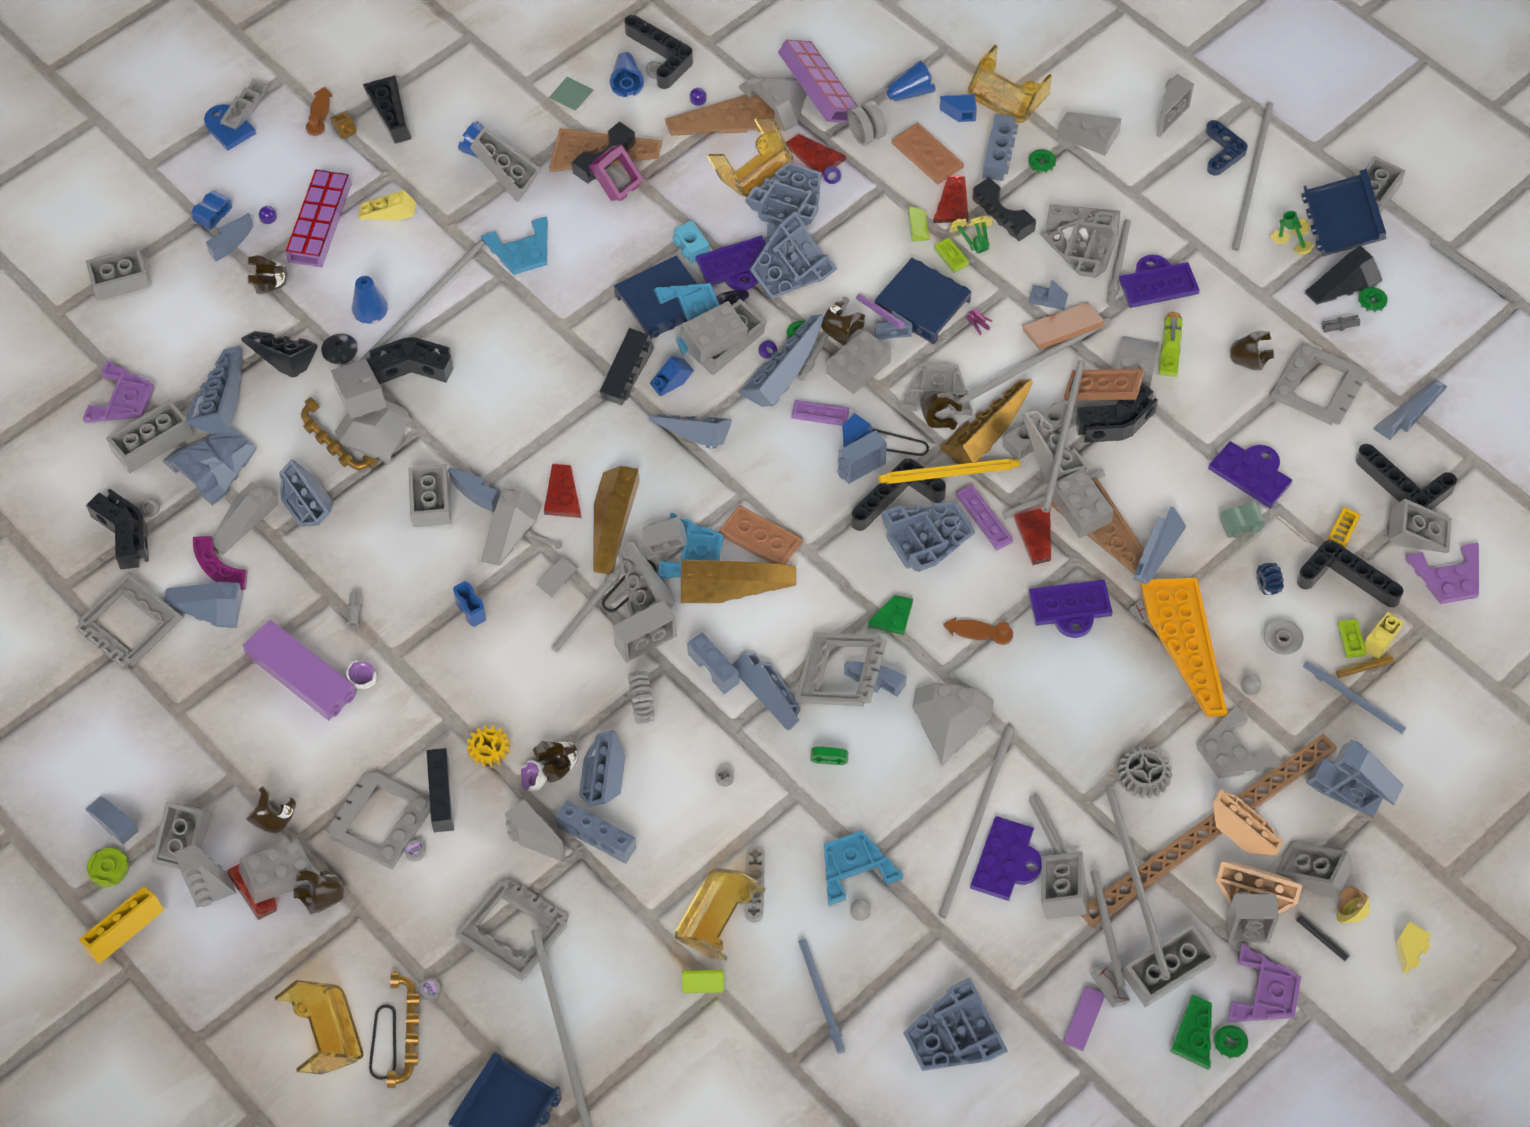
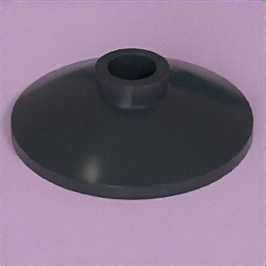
(732, 296)
(339, 354)

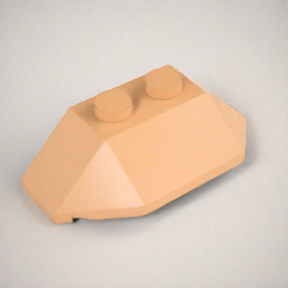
(1244, 825)
(1241, 878)

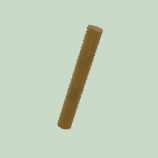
(1365, 666)

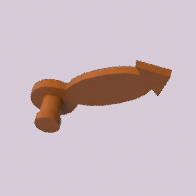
(318, 112)
(980, 630)

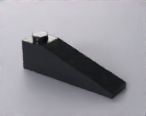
(1348, 276)
(282, 353)

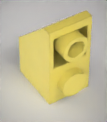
(1383, 635)
(1410, 945)

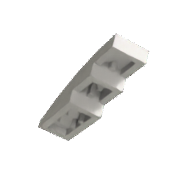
(244, 104)

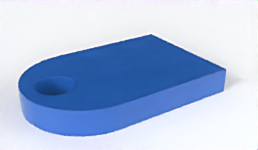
(225, 135)

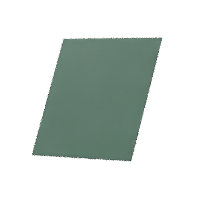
(571, 93)

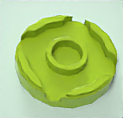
(107, 867)

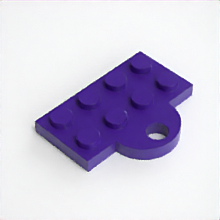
(731, 264)
(1158, 282)
(1252, 472)
(1071, 605)
(1005, 859)

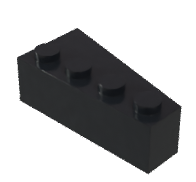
(389, 104)
(627, 366)

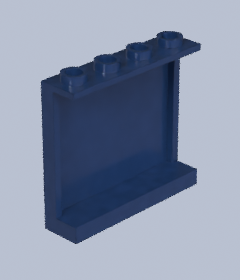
(1344, 214)
(923, 298)
(642, 301)
(506, 1099)

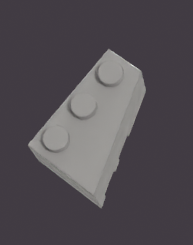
(1089, 131)

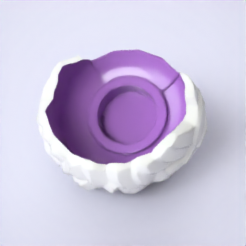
(361, 674)
(532, 776)

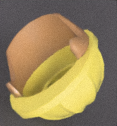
(1353, 906)

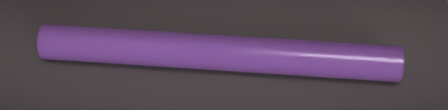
(895, 321)

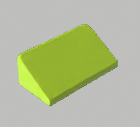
(918, 224)
(703, 981)

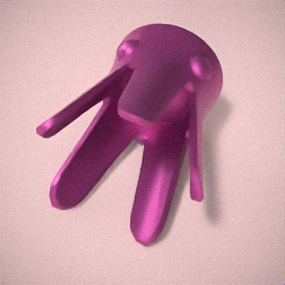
(975, 317)

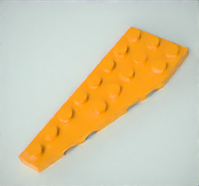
(1181, 624)

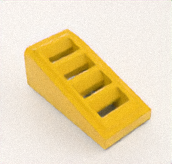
(1347, 513)

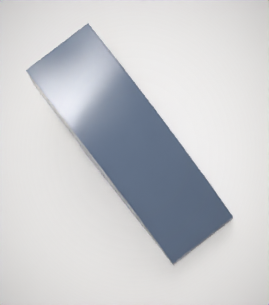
(229, 237)
(474, 489)
(887, 678)
(112, 819)

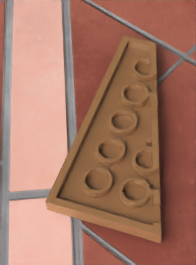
(725, 117)
(574, 142)
(1116, 537)

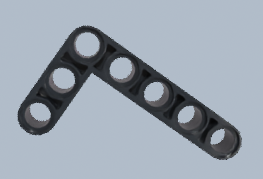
(677, 53)
(1370, 459)
(881, 502)
(1349, 571)

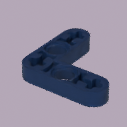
(1229, 147)

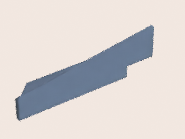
(1410, 411)
(1160, 543)
(768, 688)

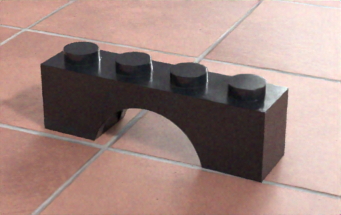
(617, 135)
(1016, 222)
(439, 790)

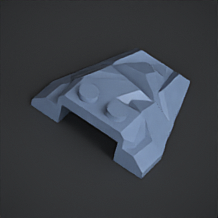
(788, 191)
(790, 259)
(212, 462)
(926, 534)
(955, 1031)

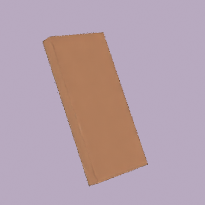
(927, 153)
(1063, 325)
(1107, 384)
(760, 536)

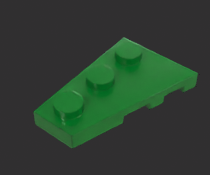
(1193, 1034)

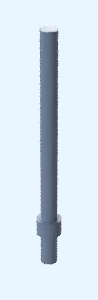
(1322, 675)
(834, 1030)

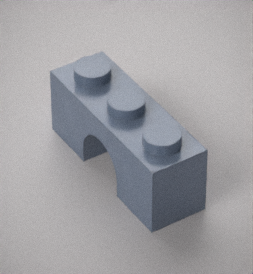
(705, 653)

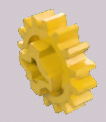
(493, 739)

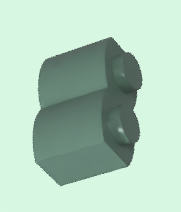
(1242, 519)

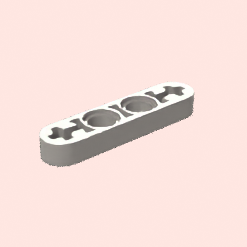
(759, 901)

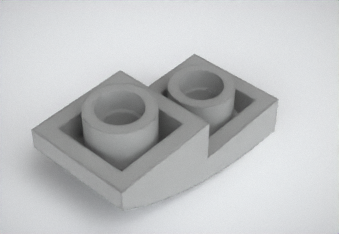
(557, 576)

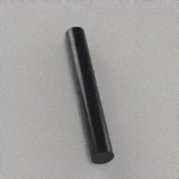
(1323, 938)

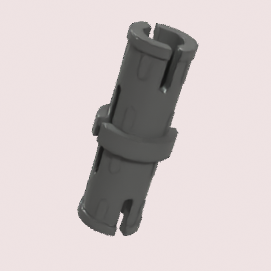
(1340, 323)

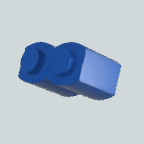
(211, 209)
(469, 603)

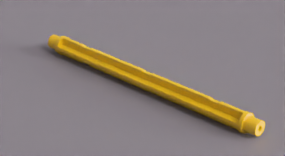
(948, 471)

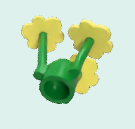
(1297, 227)
(980, 242)

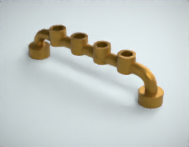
(333, 447)
(411, 1038)

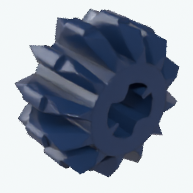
(1269, 578)

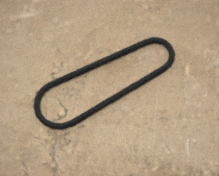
(907, 438)
(615, 587)
(373, 1041)

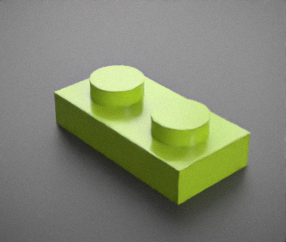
(951, 255)
(1351, 638)

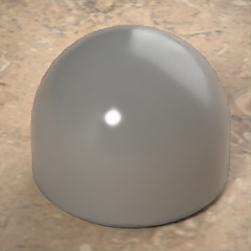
(145, 502)
(1251, 684)
(860, 909)

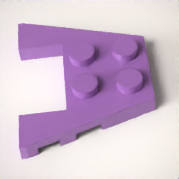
(128, 399)
(1453, 581)
(1275, 991)

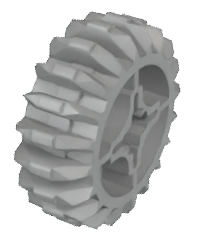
(641, 697)
(1137, 779)

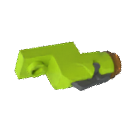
(1171, 345)

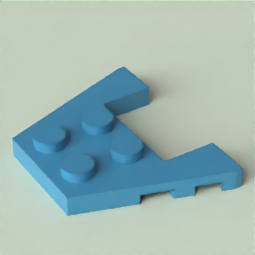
(523, 253)
(693, 301)
(701, 545)
(853, 856)

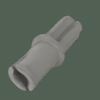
(354, 609)

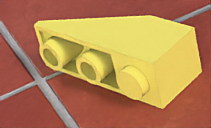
(389, 207)

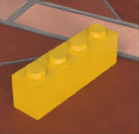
(121, 924)

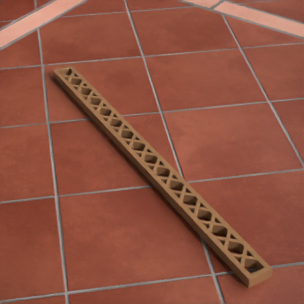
(1258, 800)

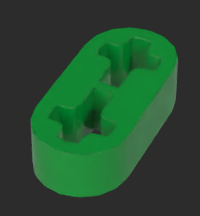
(829, 755)

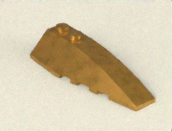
(981, 434)
(611, 515)
(728, 580)

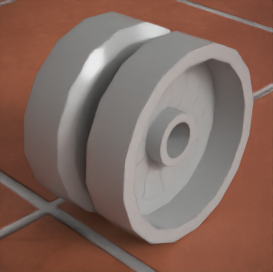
(867, 122)

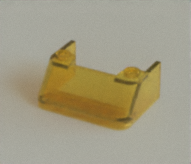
(1003, 94)
(771, 157)
(713, 908)
(330, 1023)

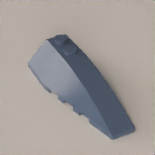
(774, 378)
(216, 403)

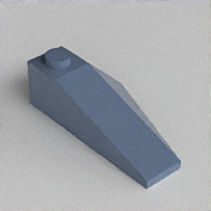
(706, 431)
(209, 602)

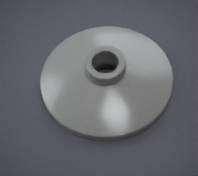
(1283, 630)

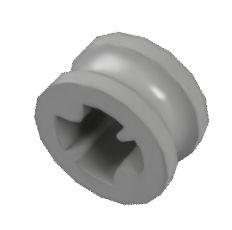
(728, 780)

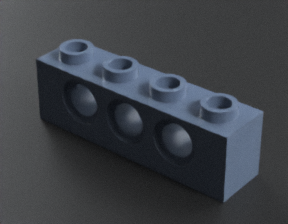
(999, 147)
(596, 832)

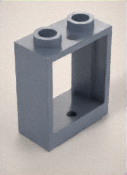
(862, 457)

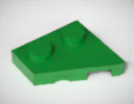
(893, 615)

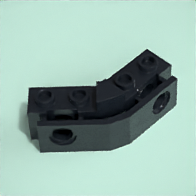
(411, 356)
(1130, 412)
(116, 515)

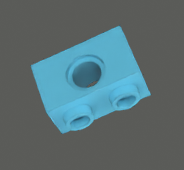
(690, 241)

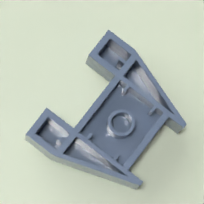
(1355, 779)

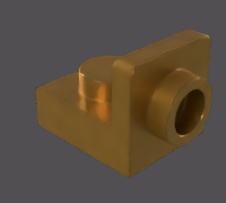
(344, 124)

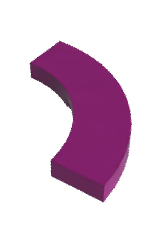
(213, 567)

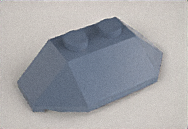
(303, 495)
(602, 770)

